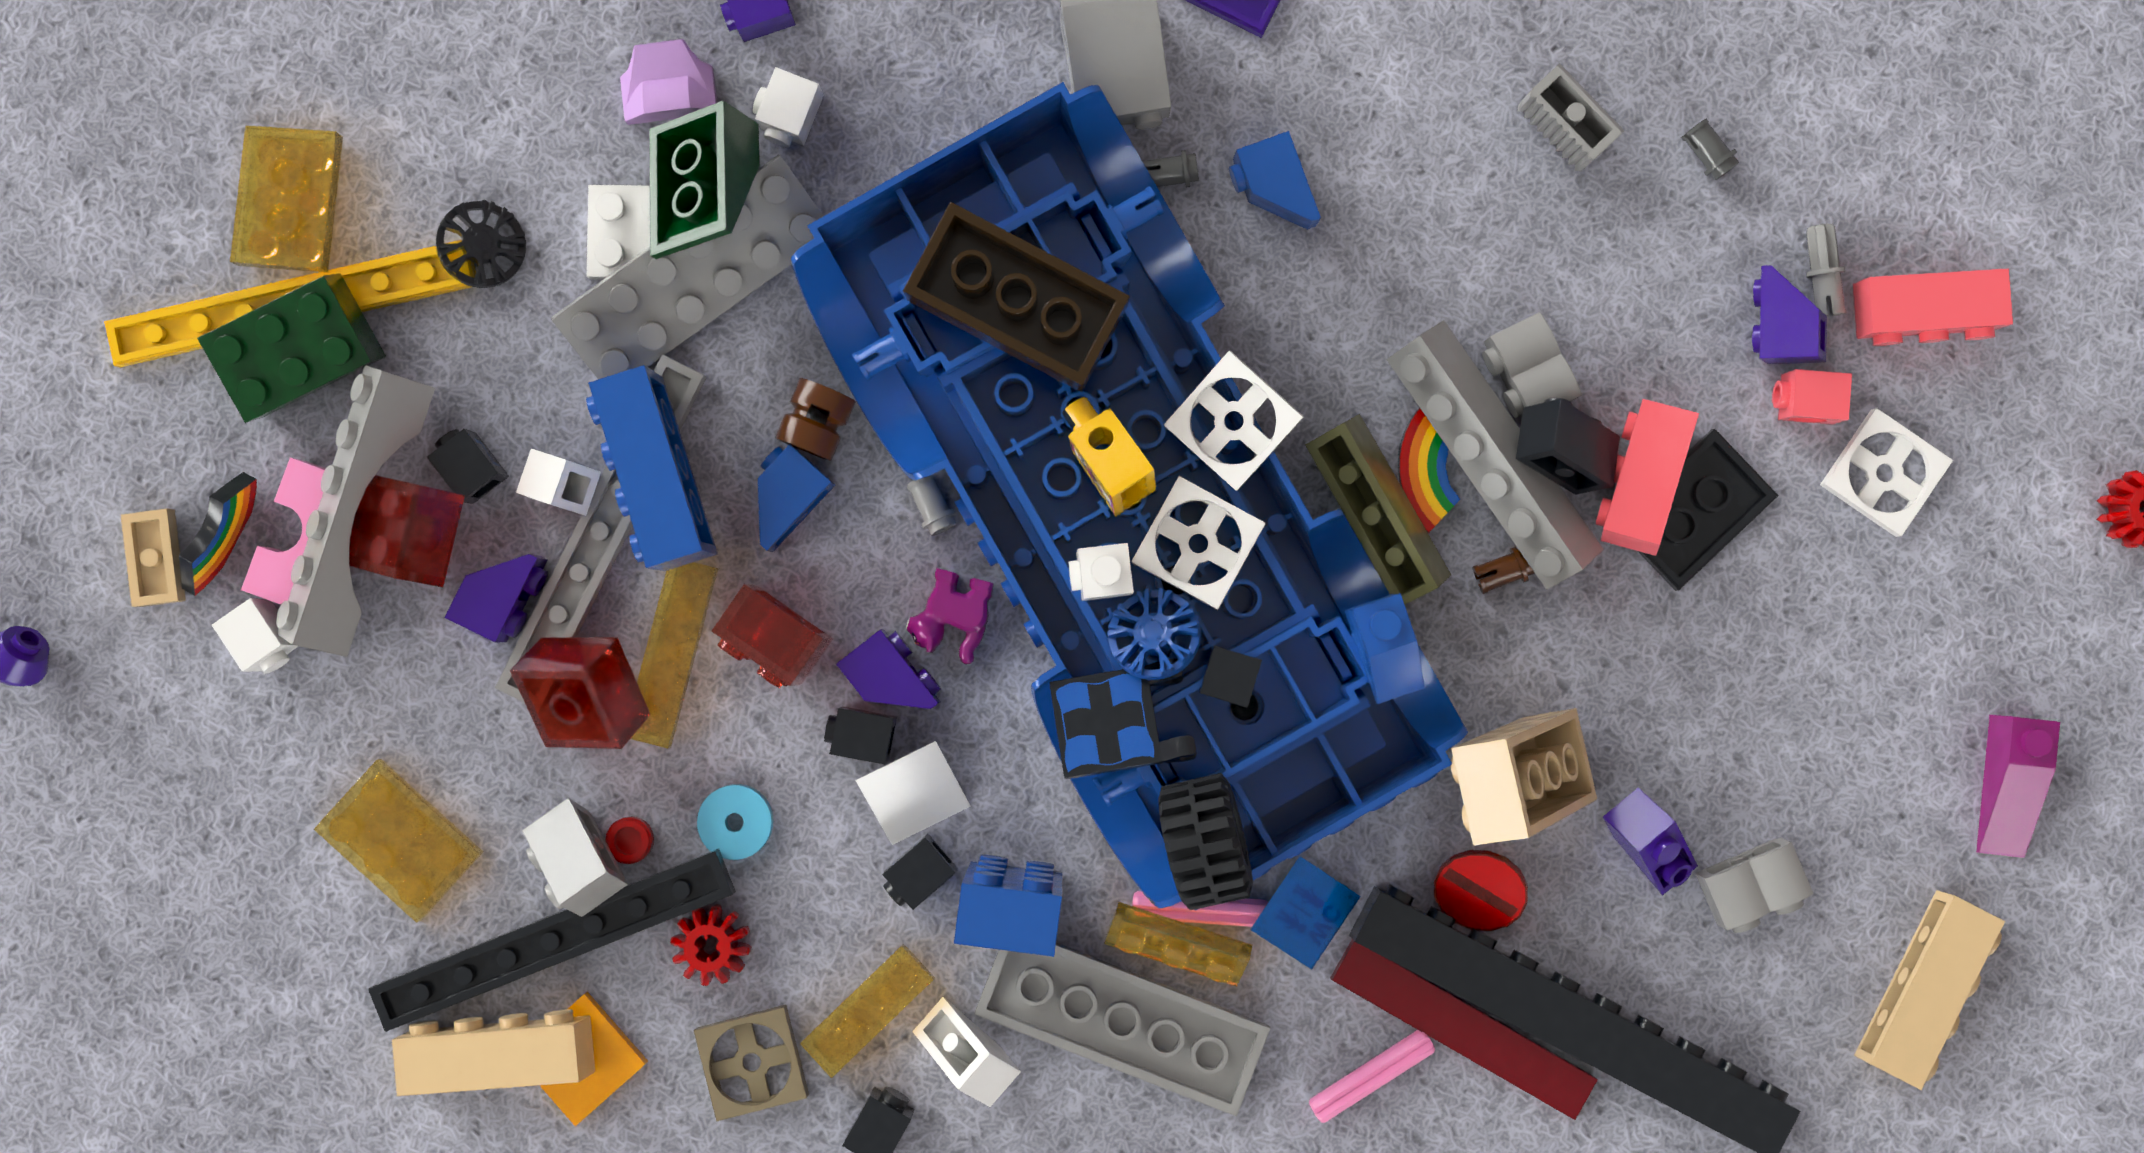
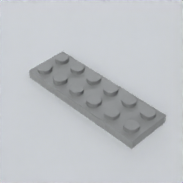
(664, 301)
(1126, 1023)

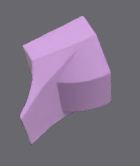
(665, 83)

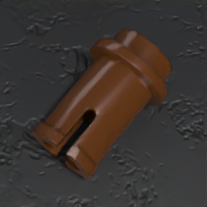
(1505, 570)

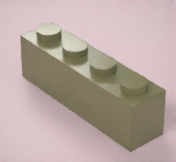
(1378, 510)

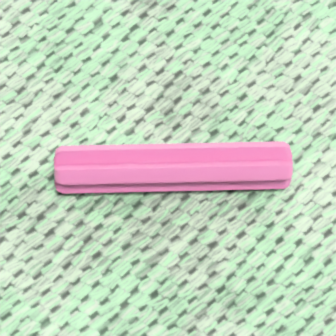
(1234, 913)
(1371, 1076)

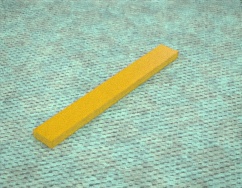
(372, 284)

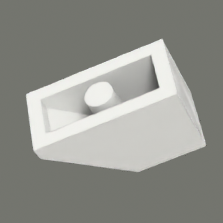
(966, 1053)

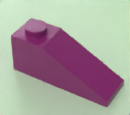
(2015, 782)

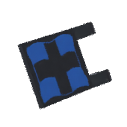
(1111, 724)

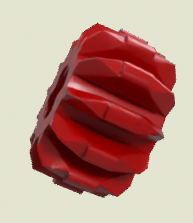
(2123, 509)
(694, 944)

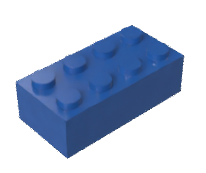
(651, 469)
(1009, 906)

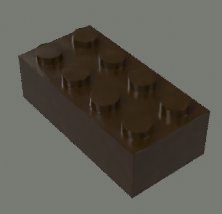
(1016, 297)

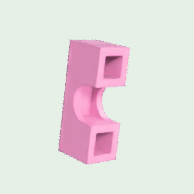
(270, 567)

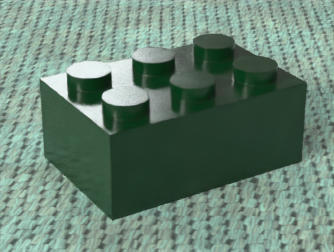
(291, 347)

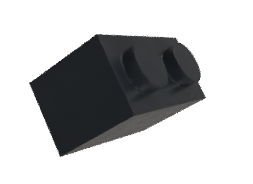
(1568, 446)

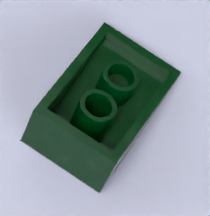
(699, 176)

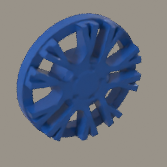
(1154, 634)

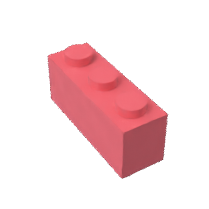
(1932, 306)
(1647, 476)

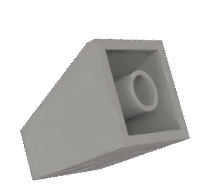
(1122, 52)

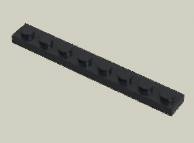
(551, 941)

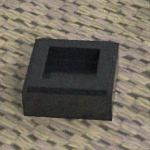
(1230, 676)

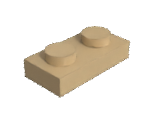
(152, 557)

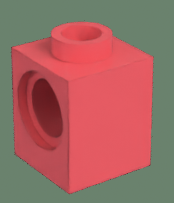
(1813, 396)

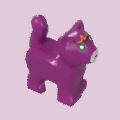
(947, 606)

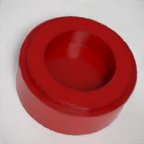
(630, 839)

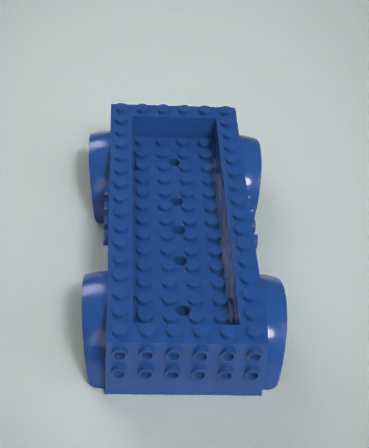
(951, 402)

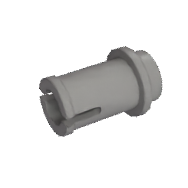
(932, 505)

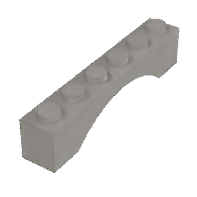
(322, 601)

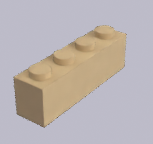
(1930, 989)
(493, 1054)

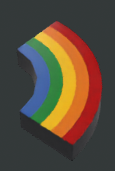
(1424, 471)
(224, 522)

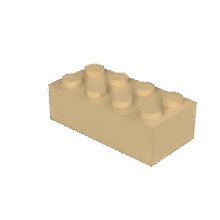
(1523, 776)

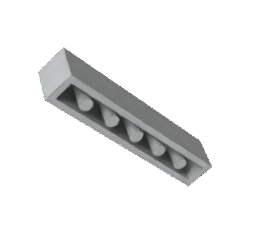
(1485, 446)

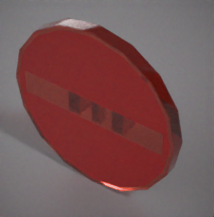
(1481, 890)

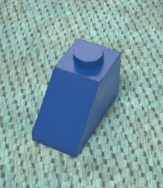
(1275, 180)
(787, 494)
(1387, 647)

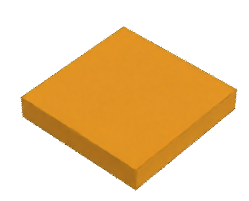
(614, 1059)

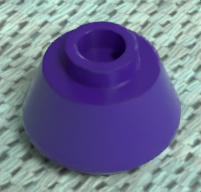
(23, 656)

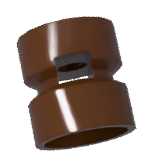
(807, 433)

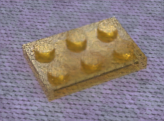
(286, 198)
(398, 840)

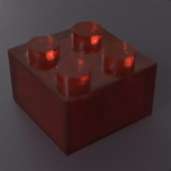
(405, 531)
(771, 635)
(581, 692)

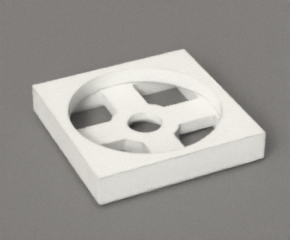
(1286, 419)
(1839, 484)
(1217, 509)

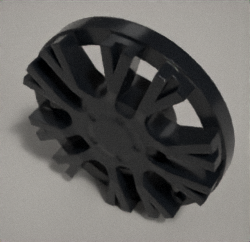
(480, 244)

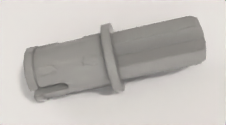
(1825, 268)

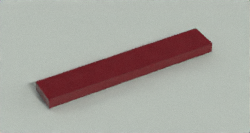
(1464, 1029)

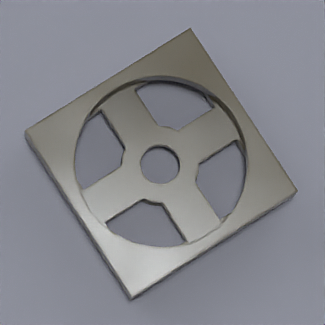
(778, 1021)

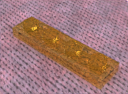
(673, 649)

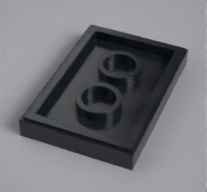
(1710, 508)

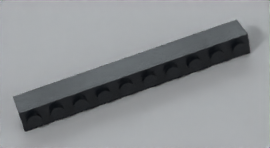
(1573, 1022)

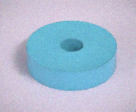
(753, 809)

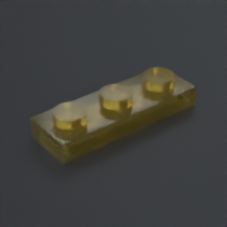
(1178, 944)
(867, 1010)

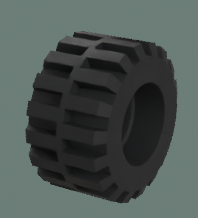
(1205, 841)

